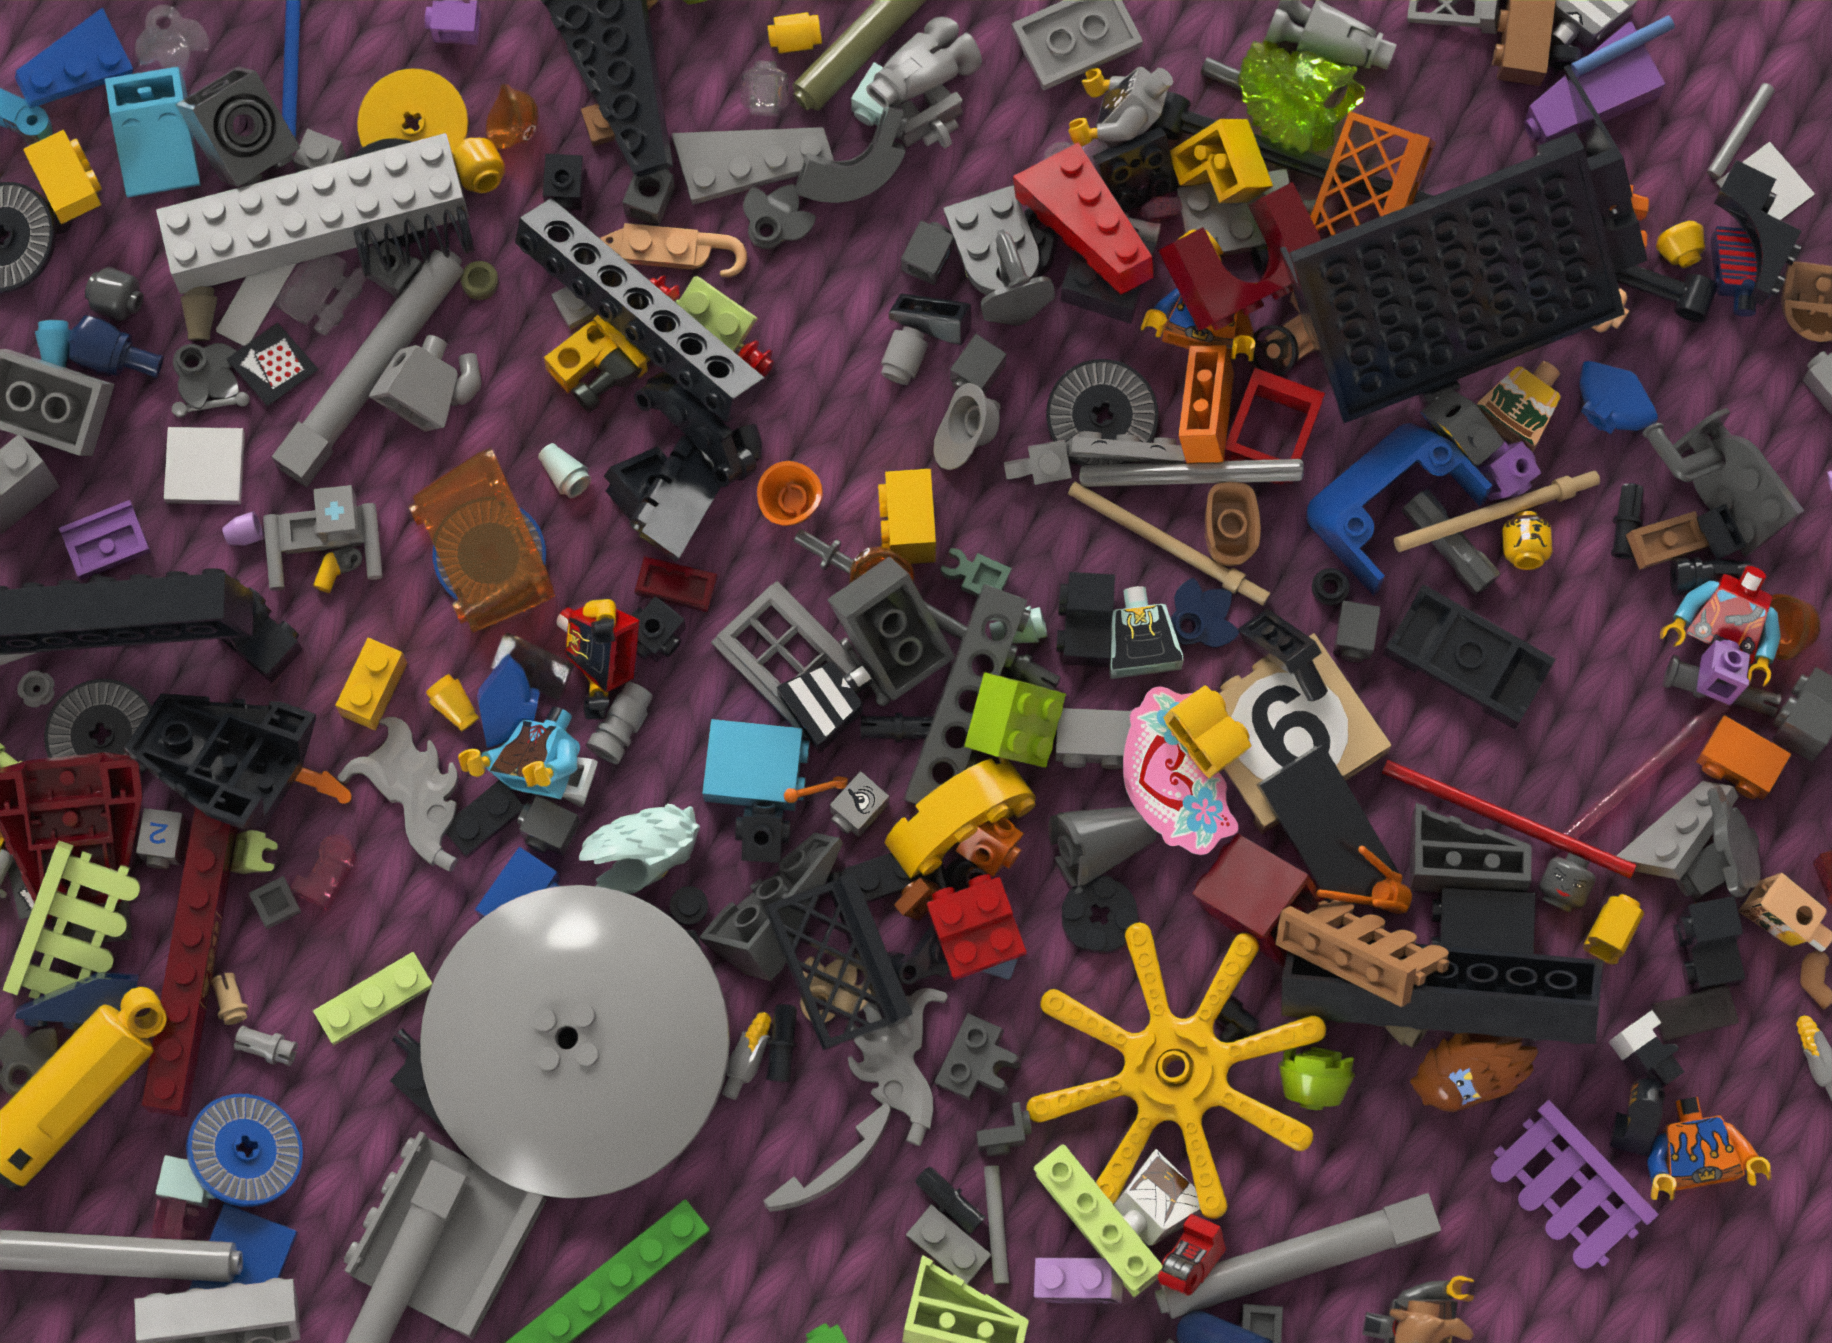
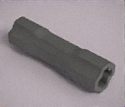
(1469, 564)

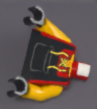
(603, 647)

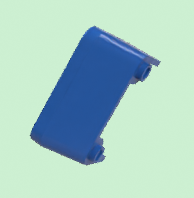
(1338, 509)

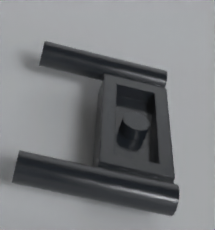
(886, 877)

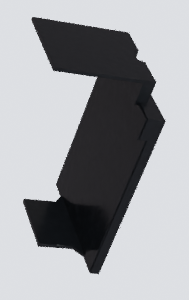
(1472, 271)

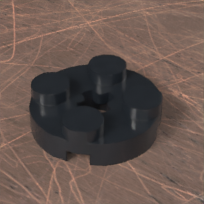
(1095, 936)

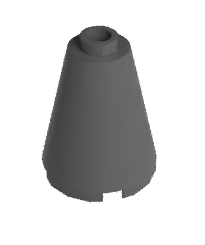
(1097, 840)

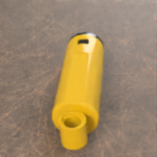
(75, 1084)

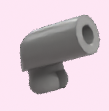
(469, 382)

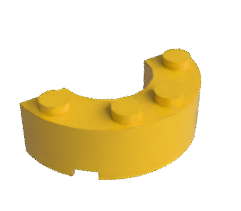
(955, 811)

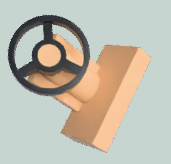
(1285, 344)

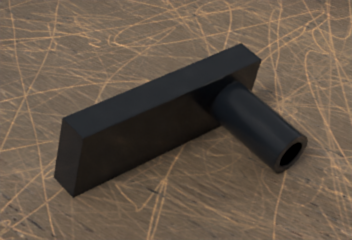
(1287, 649)

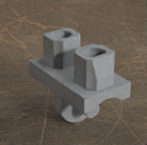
(936, 121)

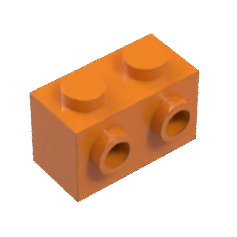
(1742, 759)

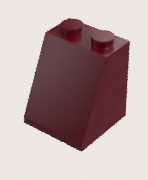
(1249, 891)

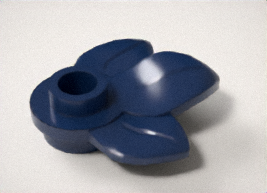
(1206, 614)

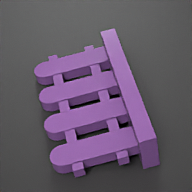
(1593, 1192)

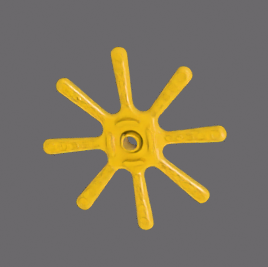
(1197, 1088)

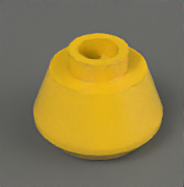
(1682, 244)

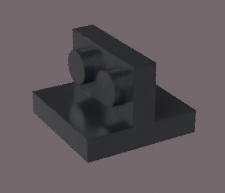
(633, 478)

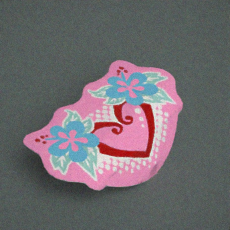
(1167, 782)

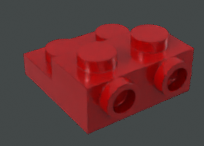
(975, 926)

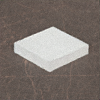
(204, 465)

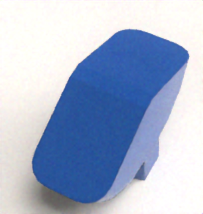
(1614, 398)
(505, 701)

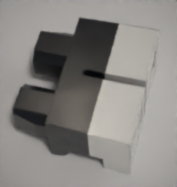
(1645, 1053)

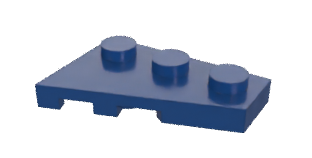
(74, 62)

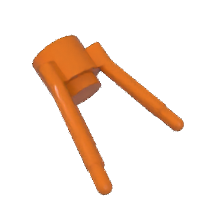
(1386, 894)

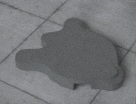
(1738, 843)

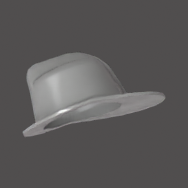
(967, 424)

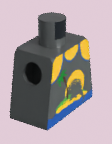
(1466, 429)

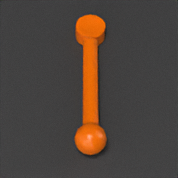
(792, 795)

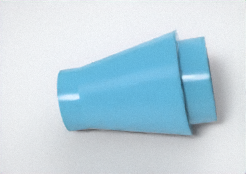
(53, 341)

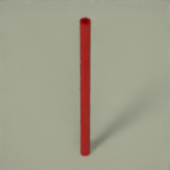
(1509, 819)

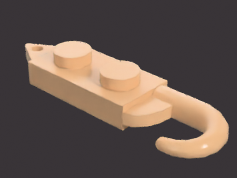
(673, 247)

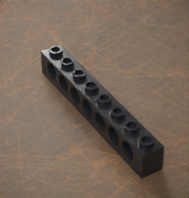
(639, 310)

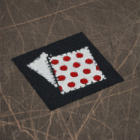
(272, 364)

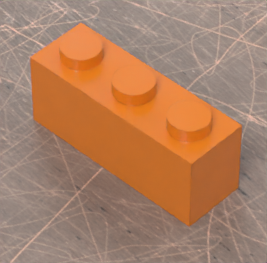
(1206, 404)

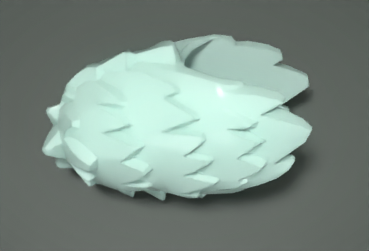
(643, 846)

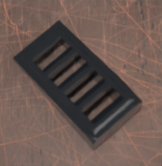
(933, 316)

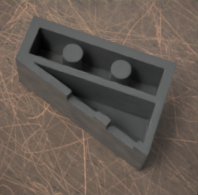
(1464, 857)

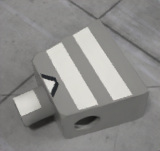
(1588, 19)

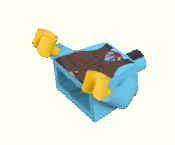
(533, 759)

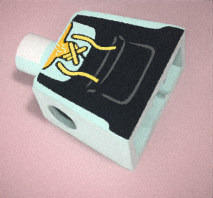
(1142, 638)

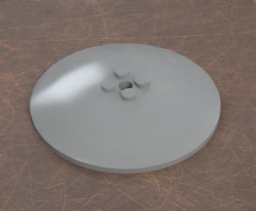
(643, 1057)

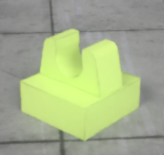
(248, 852)

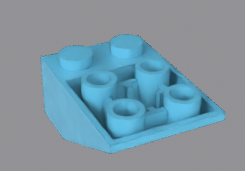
(150, 132)

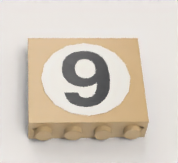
(1288, 725)

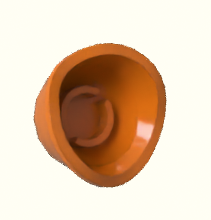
(789, 493)

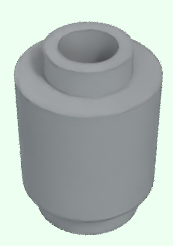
(903, 355)

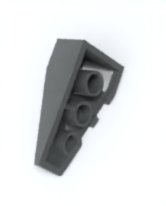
(744, 931)

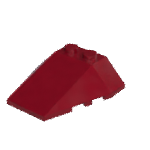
(73, 800)

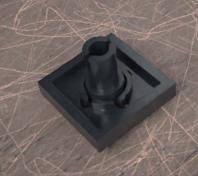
(1136, 164)

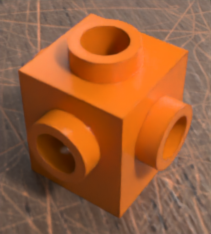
(992, 846)

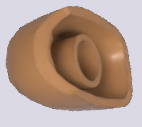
(1232, 523)

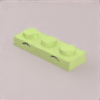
(373, 998)

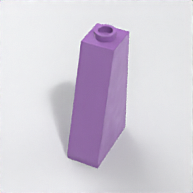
(1611, 88)

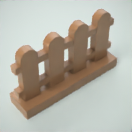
(1351, 958)

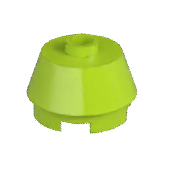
(1315, 1077)

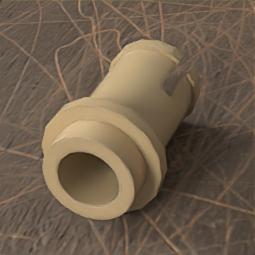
(229, 999)

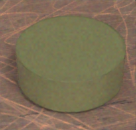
(479, 280)

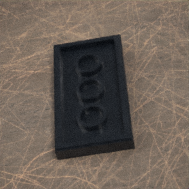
(1325, 823)

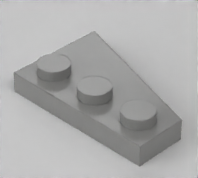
(1677, 836)

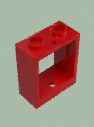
(1284, 393)

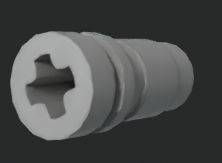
(621, 721)

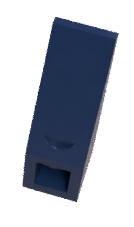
(77, 1000)

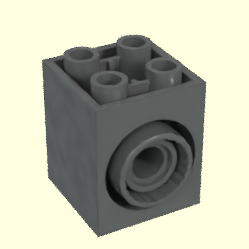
(258, 140)

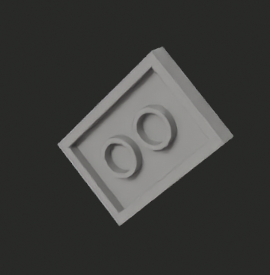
(1075, 38)
(1228, 223)

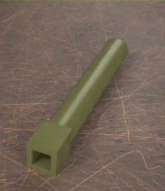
(851, 51)

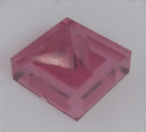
(1161, 208)

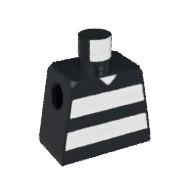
(824, 701)

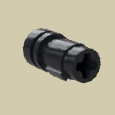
(1688, 575)

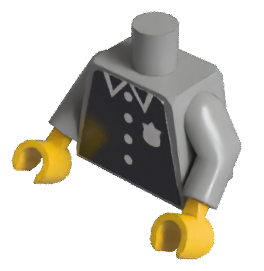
(1126, 109)

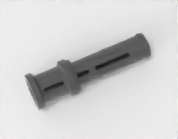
(1686, 677)

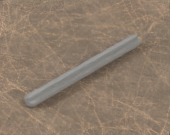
(1191, 473)

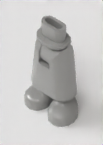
(1329, 34)
(919, 69)

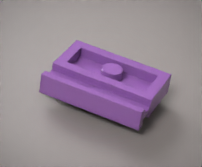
(104, 540)

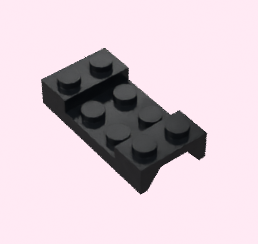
(1469, 656)

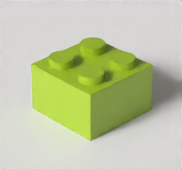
(1015, 720)

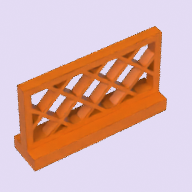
(1405, 181)

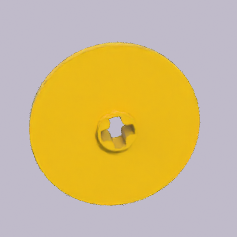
(415, 95)

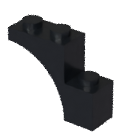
(1748, 200)

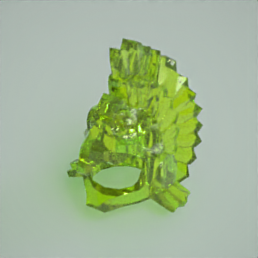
(1289, 93)

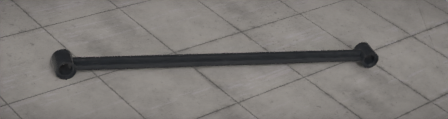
(1691, 297)

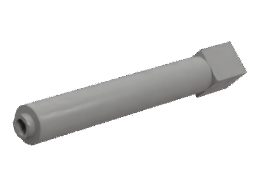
(311, 442)
(430, 1210)
(1307, 1254)
(119, 1256)

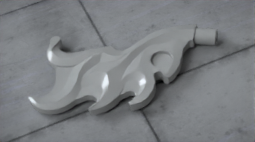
(415, 782)
(891, 1063)

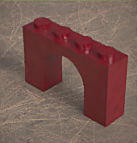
(1216, 294)

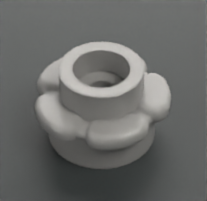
(33, 679)

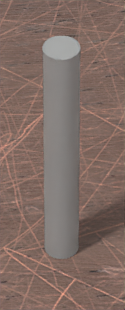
(1740, 131)
(996, 1225)

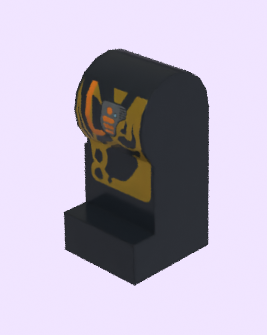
(1638, 1128)

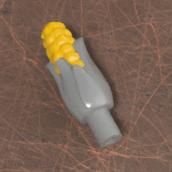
(1817, 1052)
(747, 1055)

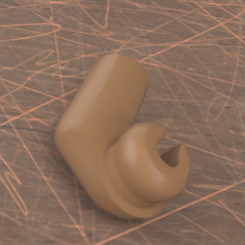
(1813, 976)

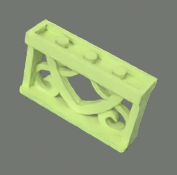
(1098, 1219)

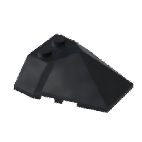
(224, 756)

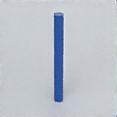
(291, 61)

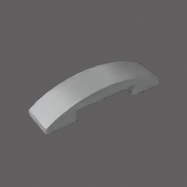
(792, 1192)

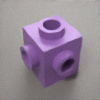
(1509, 470)

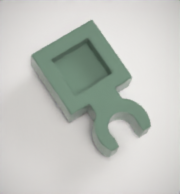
(977, 573)

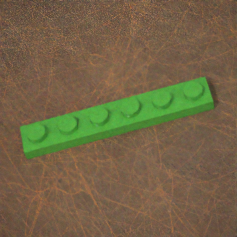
(616, 1278)

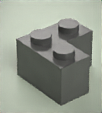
(1806, 720)

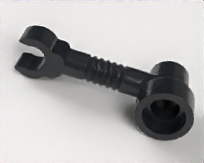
(1235, 1021)

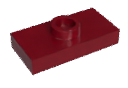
(676, 584)

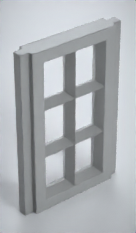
(801, 622)

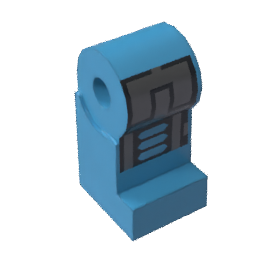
(17, 116)

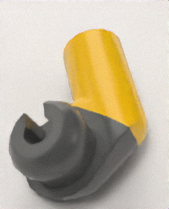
(335, 564)

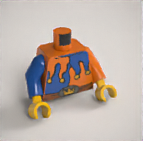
(1182, 331)
(1700, 1153)

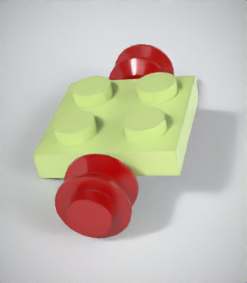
(721, 317)

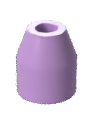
(243, 530)

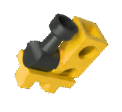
(597, 346)

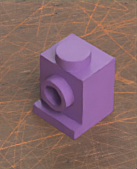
(454, 21)
(1727, 663)

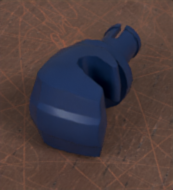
(106, 351)

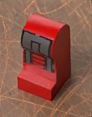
(1192, 1256)

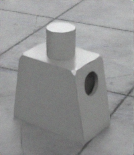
(418, 385)

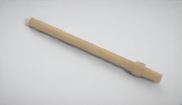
(1560, 489)
(1232, 579)

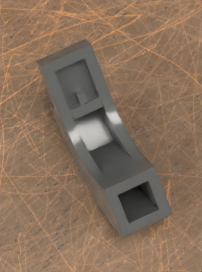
(857, 177)

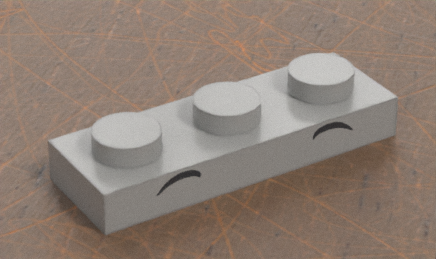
(1125, 448)

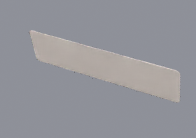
(252, 304)

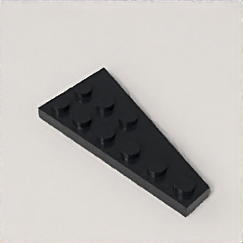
(619, 66)

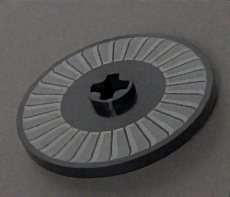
(31, 237)
(1097, 385)
(87, 708)

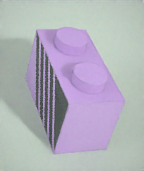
(1076, 1281)

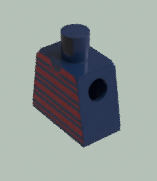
(1734, 267)

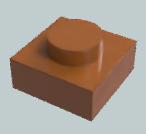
(915, 898)

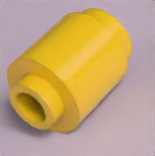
(794, 32)

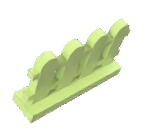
(75, 910)

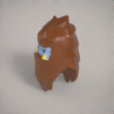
(1472, 1070)

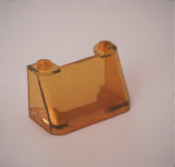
(482, 542)

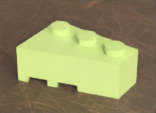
(953, 1312)

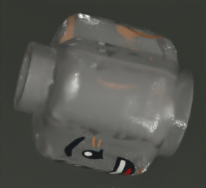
(764, 89)

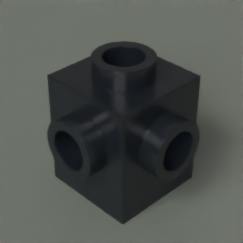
(668, 627)
(762, 832)

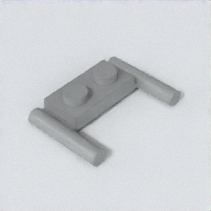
(299, 534)

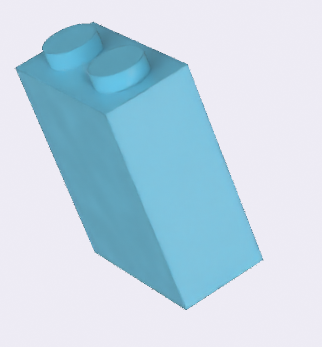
(753, 763)

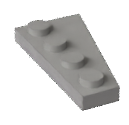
(738, 160)

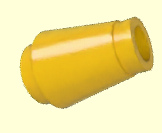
(452, 701)

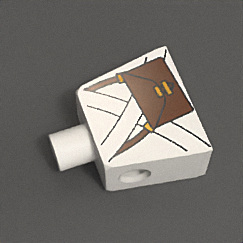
(1157, 1200)

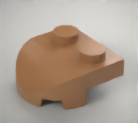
(1808, 300)

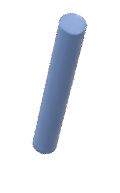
(1622, 46)

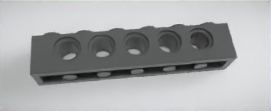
(990, 605)

